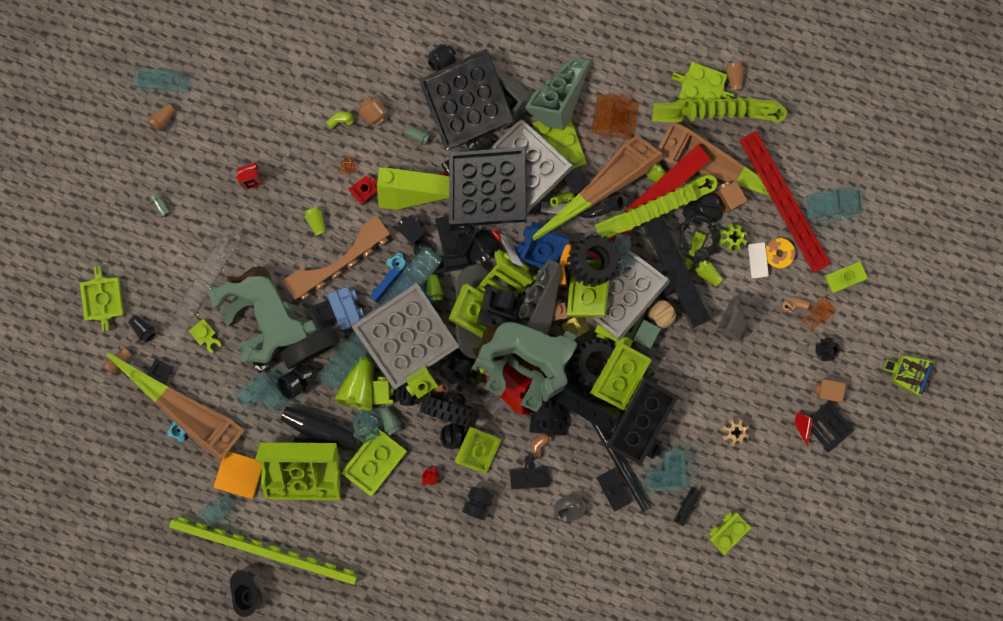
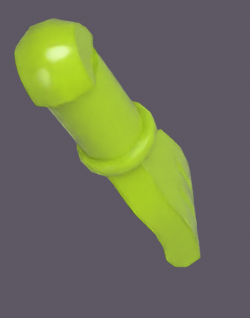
(696, 243)

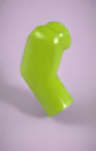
(340, 117)
(561, 198)

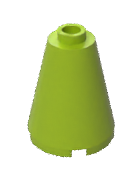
(358, 386)

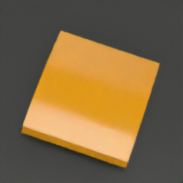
(563, 261)
(238, 475)

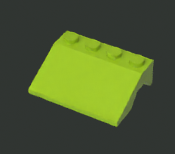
(300, 471)

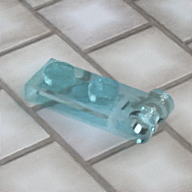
(160, 80)

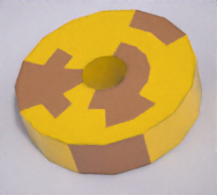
(787, 250)

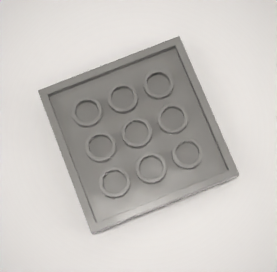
(543, 163)
(630, 294)
(405, 335)

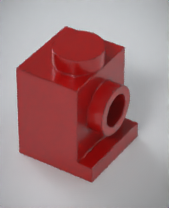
(363, 197)

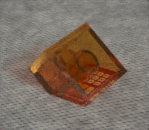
(615, 117)

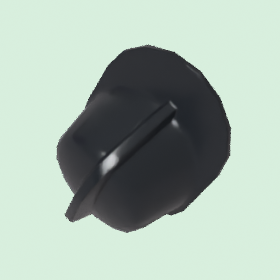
(707, 205)
(245, 593)

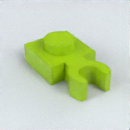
(204, 334)

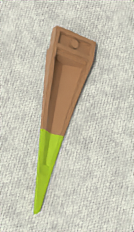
(681, 140)
(624, 167)
(205, 426)

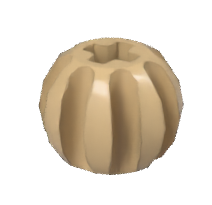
(661, 314)
(739, 437)

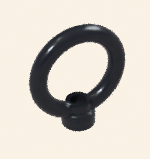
(614, 203)

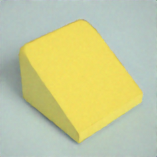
(576, 326)

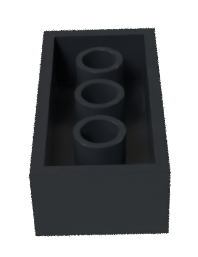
(641, 421)

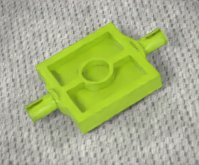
(702, 83)
(101, 299)

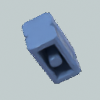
(345, 307)

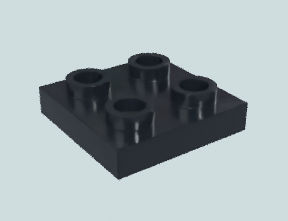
(498, 307)
(460, 370)
(549, 419)

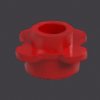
(430, 476)

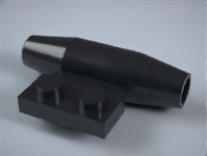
(317, 428)

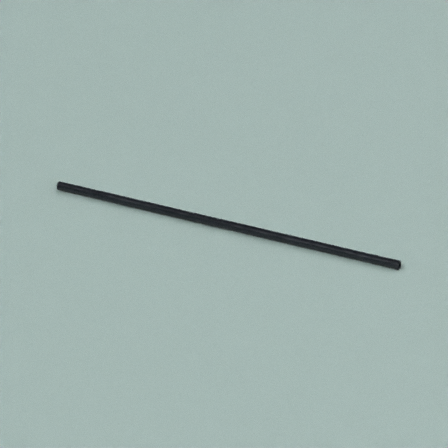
(603, 435)

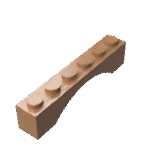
(369, 236)

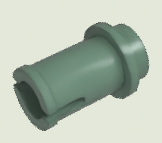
(417, 135)
(159, 204)

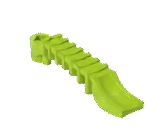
(754, 108)
(653, 209)

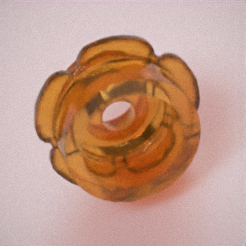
(347, 165)

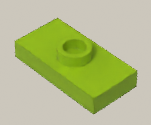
(846, 277)

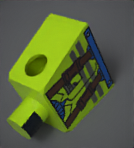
(909, 373)

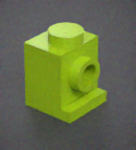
(419, 377)
(382, 391)

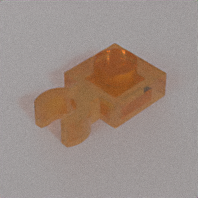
(820, 311)

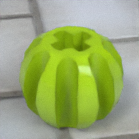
(737, 233)

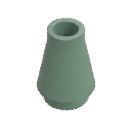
(390, 421)

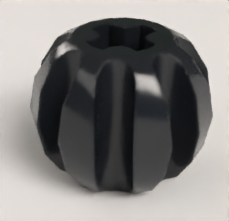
(452, 436)

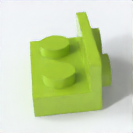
(728, 532)

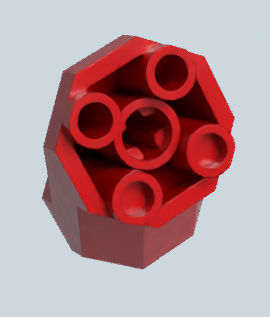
(515, 389)

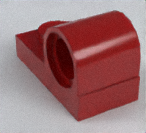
(248, 176)

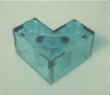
(834, 203)
(264, 389)
(672, 475)

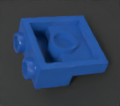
(542, 249)

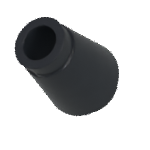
(142, 329)

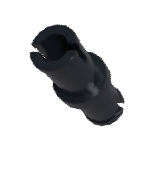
(687, 506)

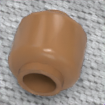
(372, 111)

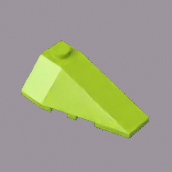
(406, 188)

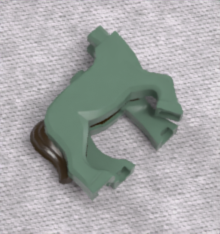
(270, 310)
(529, 354)

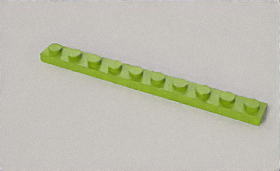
(272, 552)

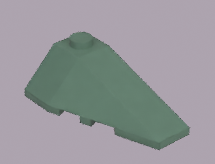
(558, 97)

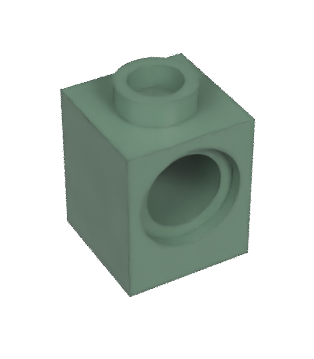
(645, 335)

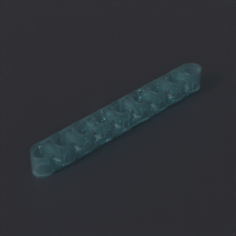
(353, 348)

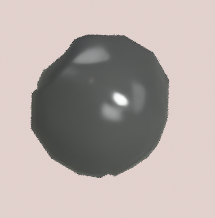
(574, 513)

